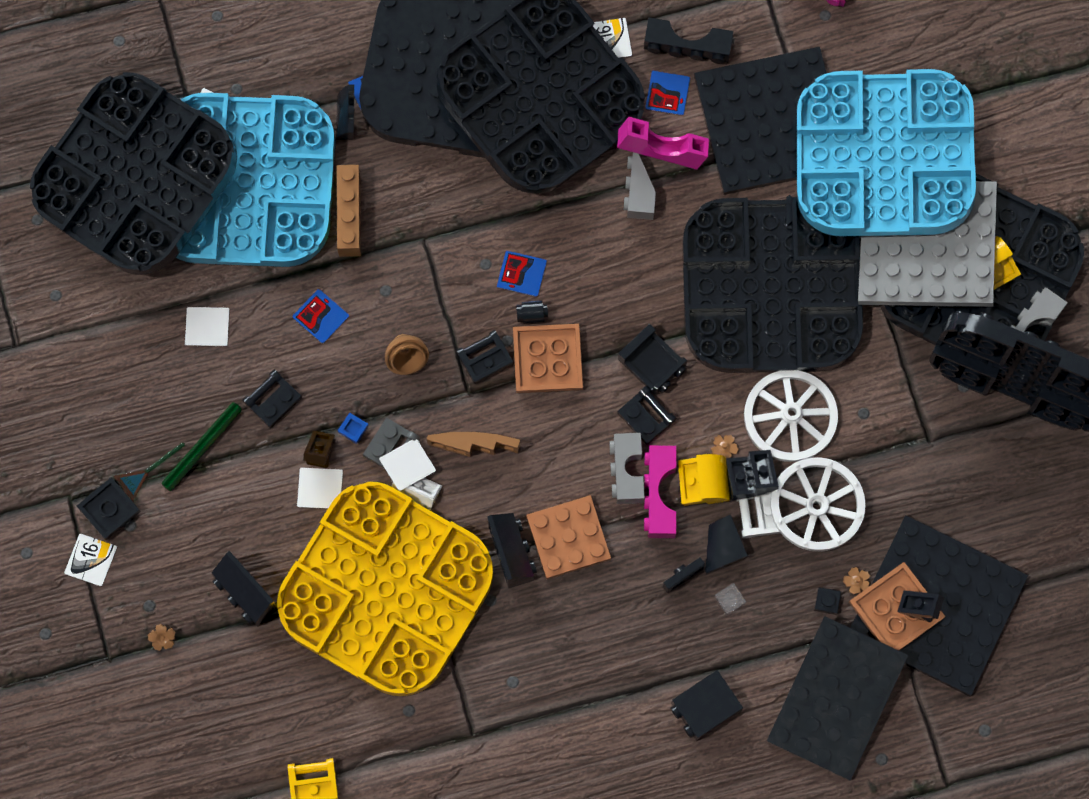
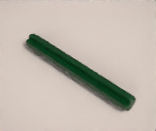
(201, 446)

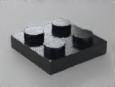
(108, 508)

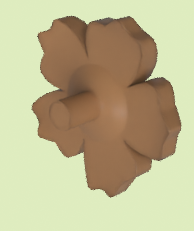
(724, 447)
(856, 580)
(161, 637)

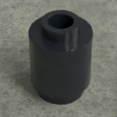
(532, 312)

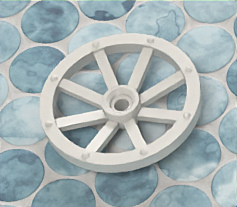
(792, 421)
(819, 499)

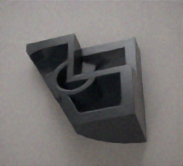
(345, 113)
(723, 545)

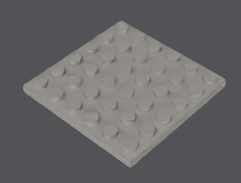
(935, 268)

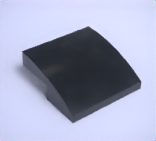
(751, 475)

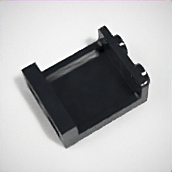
(652, 360)
(705, 705)

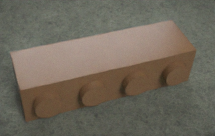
(348, 211)

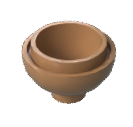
(406, 354)

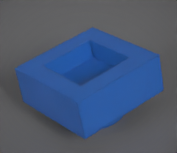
(353, 428)

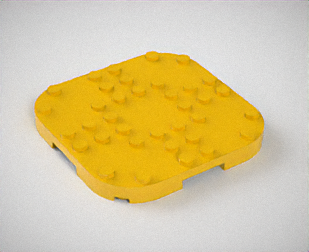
(385, 589)

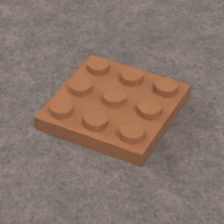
(547, 358)
(568, 537)
(879, 607)

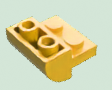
(1004, 265)
(703, 479)

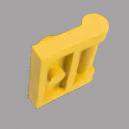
(313, 788)

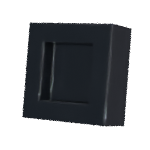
(827, 601)

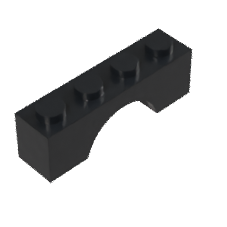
(713, 46)

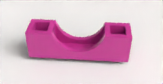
(684, 150)
(661, 519)

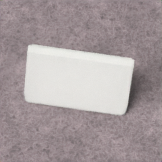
(422, 492)

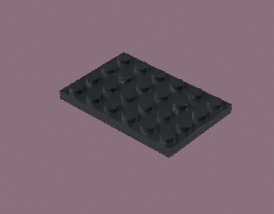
(837, 698)

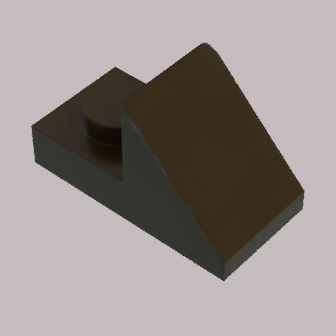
(319, 449)

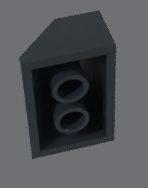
(511, 549)
(243, 590)

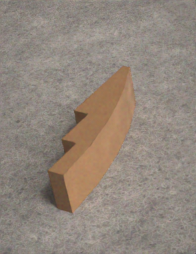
(465, 442)

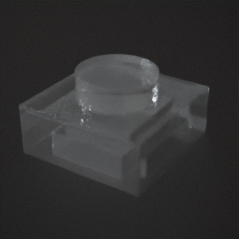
(730, 599)

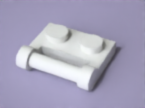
(764, 517)

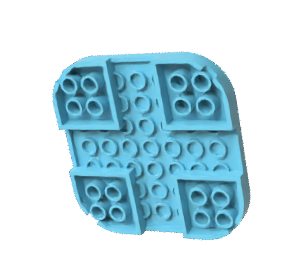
(885, 153)
(281, 186)

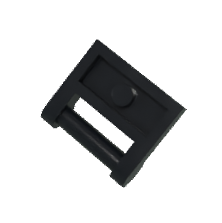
(488, 362)
(277, 404)
(640, 420)

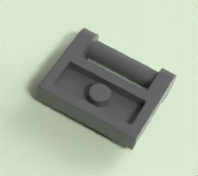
(386, 440)

